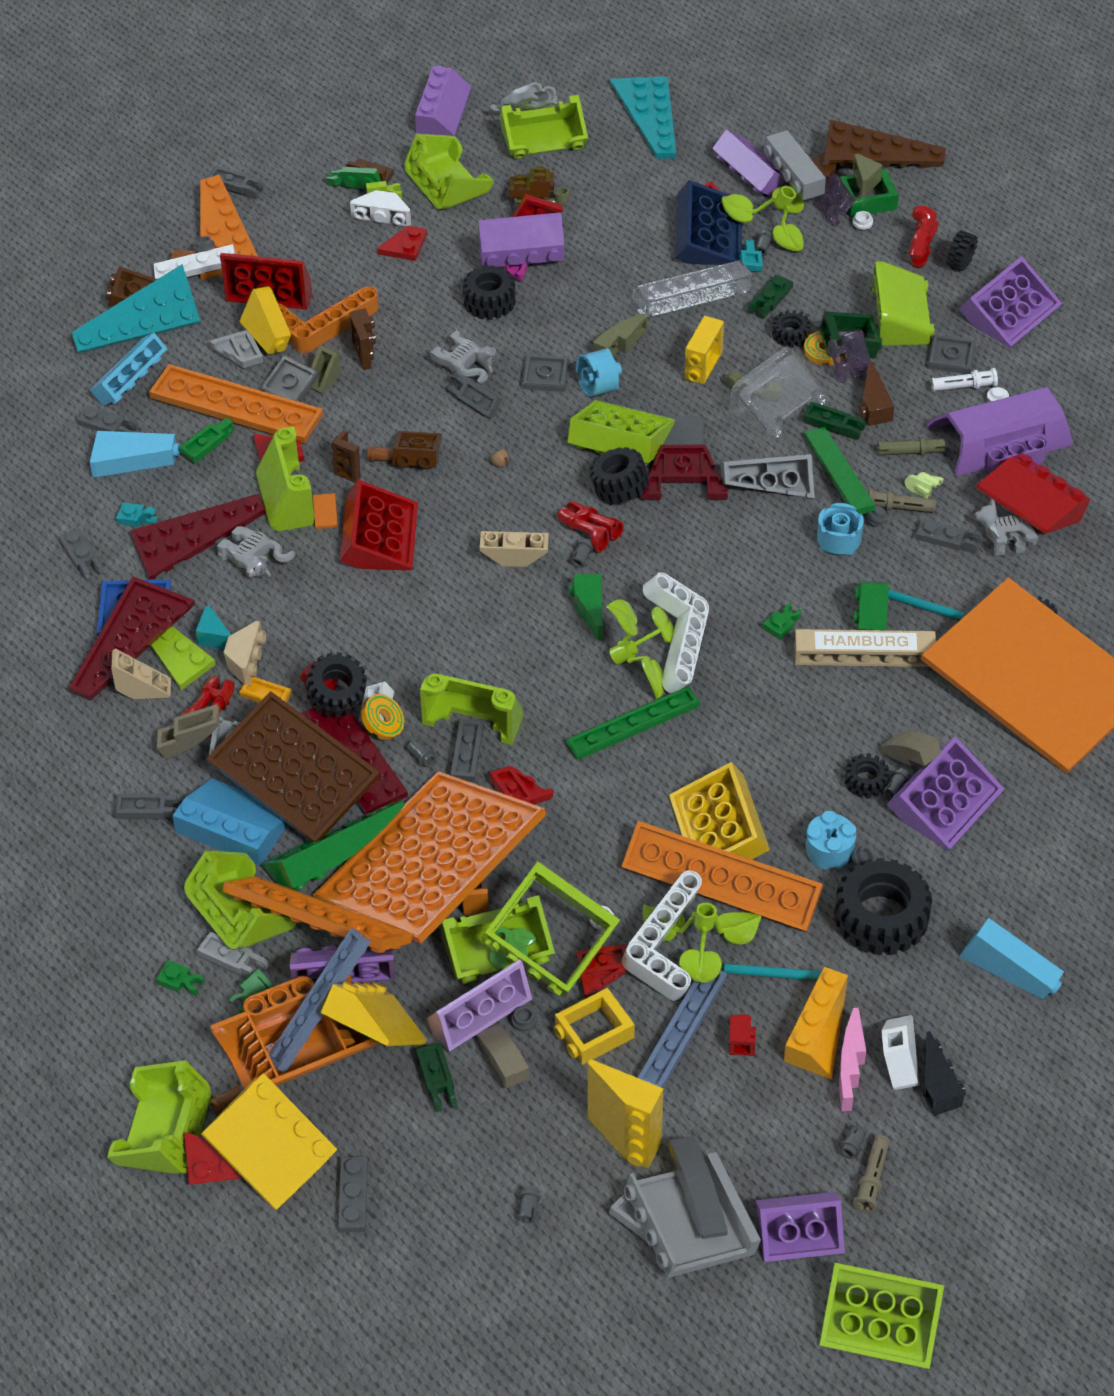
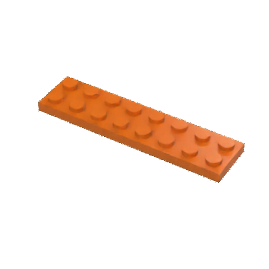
(235, 402)
(724, 875)
(315, 912)

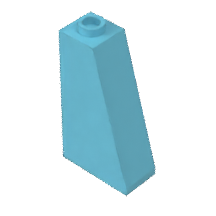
(131, 451)
(1012, 960)

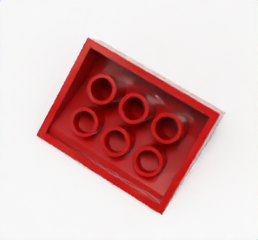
(285, 277)
(1035, 494)
(378, 529)

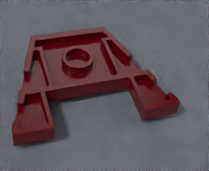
(684, 464)

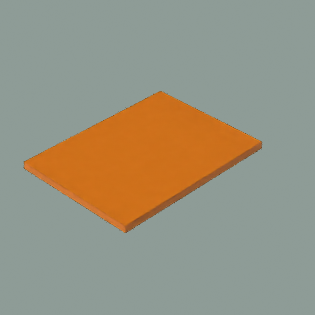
(1030, 673)
(431, 855)

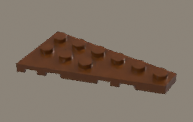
(847, 139)

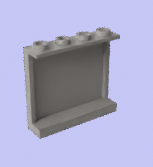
(672, 1231)

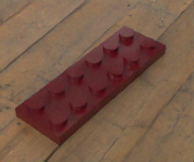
(354, 737)

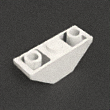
(381, 207)
(900, 1052)

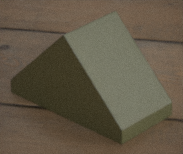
(867, 173)
(328, 366)

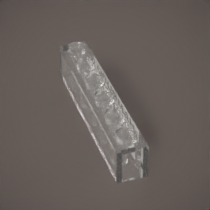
(691, 289)

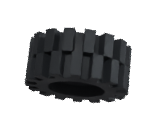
(961, 250)
(793, 320)
(864, 786)

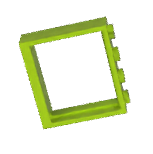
(571, 896)

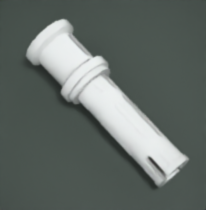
(974, 380)

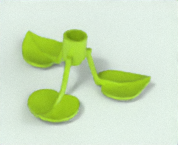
(785, 199)
(627, 649)
(736, 928)

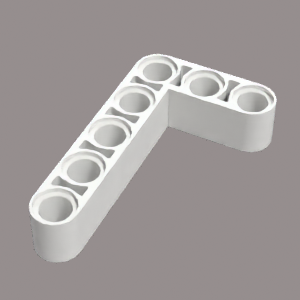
(689, 628)
(657, 931)

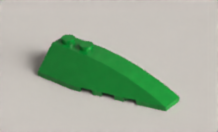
(315, 859)

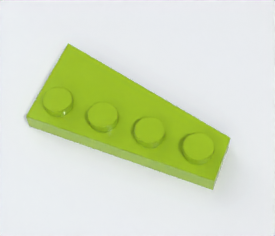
(181, 657)

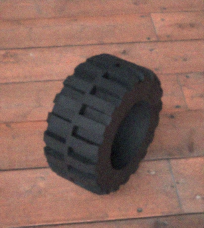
(876, 931)

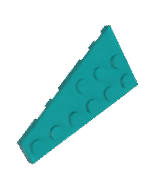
(650, 109)
(153, 309)

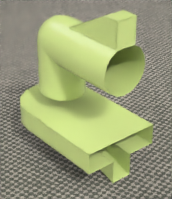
(922, 483)

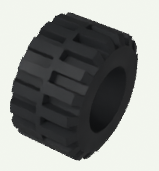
(489, 292)
(619, 475)
(336, 668)

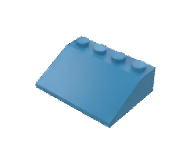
(228, 820)

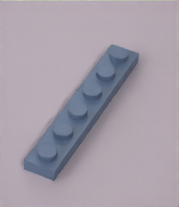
(310, 1010)
(681, 1031)

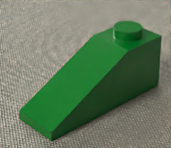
(588, 600)

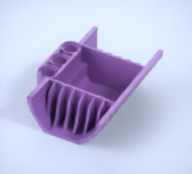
(1007, 427)

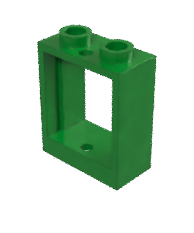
(873, 204)

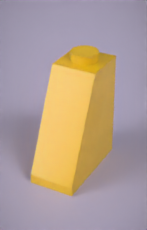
(265, 321)

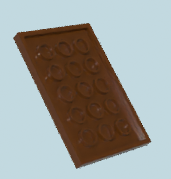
(293, 767)

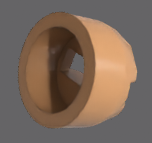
(500, 458)

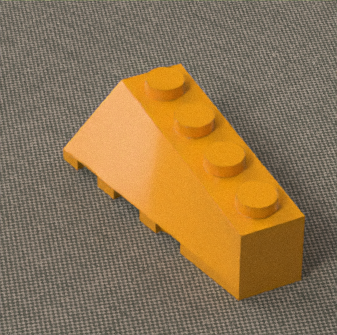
(818, 1028)

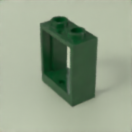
(839, 321)

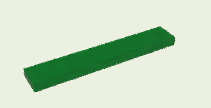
(839, 470)
(632, 723)

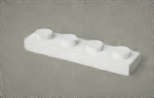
(194, 263)

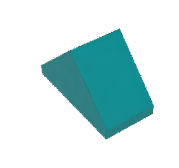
(211, 630)

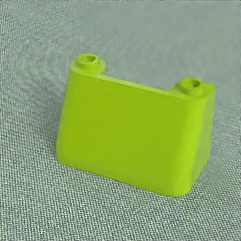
(544, 128)
(439, 174)
(901, 305)
(284, 496)
(446, 694)
(233, 920)
(468, 949)
(170, 1103)

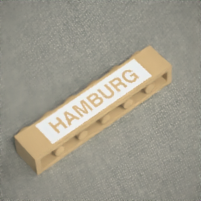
(862, 647)

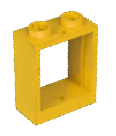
(704, 350)
(605, 1000)

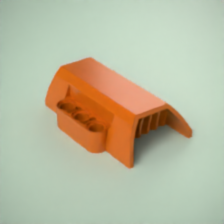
(252, 1036)

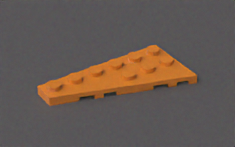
(221, 220)

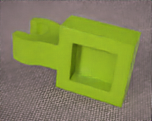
(382, 186)

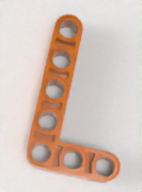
(330, 322)

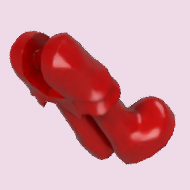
(924, 233)
(579, 518)
(210, 693)

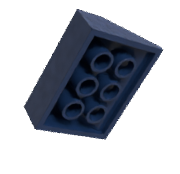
(704, 228)

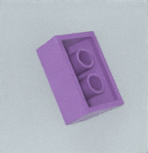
(800, 1226)

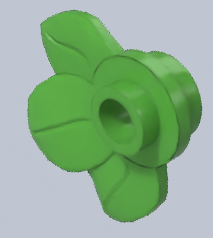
(518, 938)

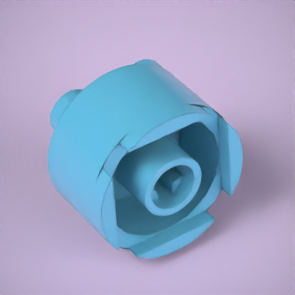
(598, 372)
(840, 529)
(830, 841)

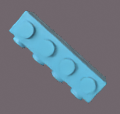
(128, 369)

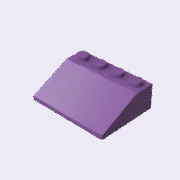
(1011, 304)
(946, 795)
(370, 967)

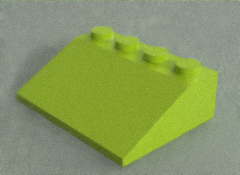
(611, 426)
(882, 1315)

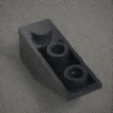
(940, 1085)

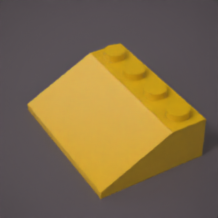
(721, 813)
(373, 1013)
(626, 1112)
(269, 1141)

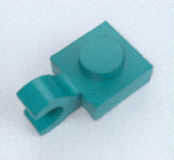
(751, 258)
(134, 514)

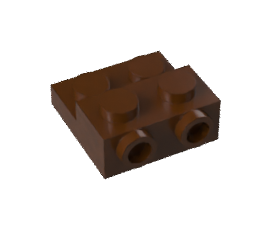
(536, 185)
(125, 284)
(362, 336)
(417, 449)

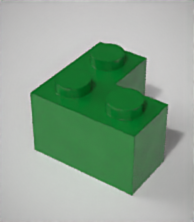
(873, 605)

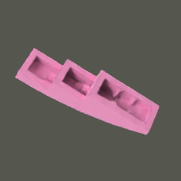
(852, 1055)

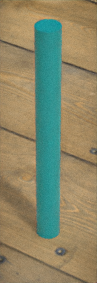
(926, 605)
(772, 972)

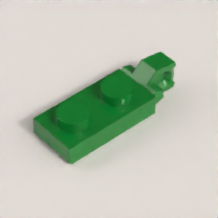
(353, 177)
(206, 440)

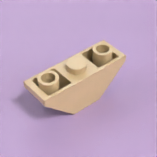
(514, 547)
(244, 651)
(137, 678)

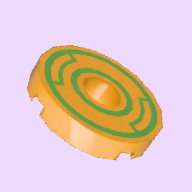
(813, 350)
(389, 709)

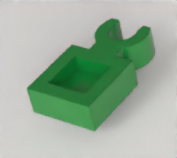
(781, 623)
(177, 976)
(252, 985)

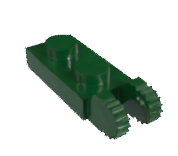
(771, 295)
(834, 420)
(436, 1074)

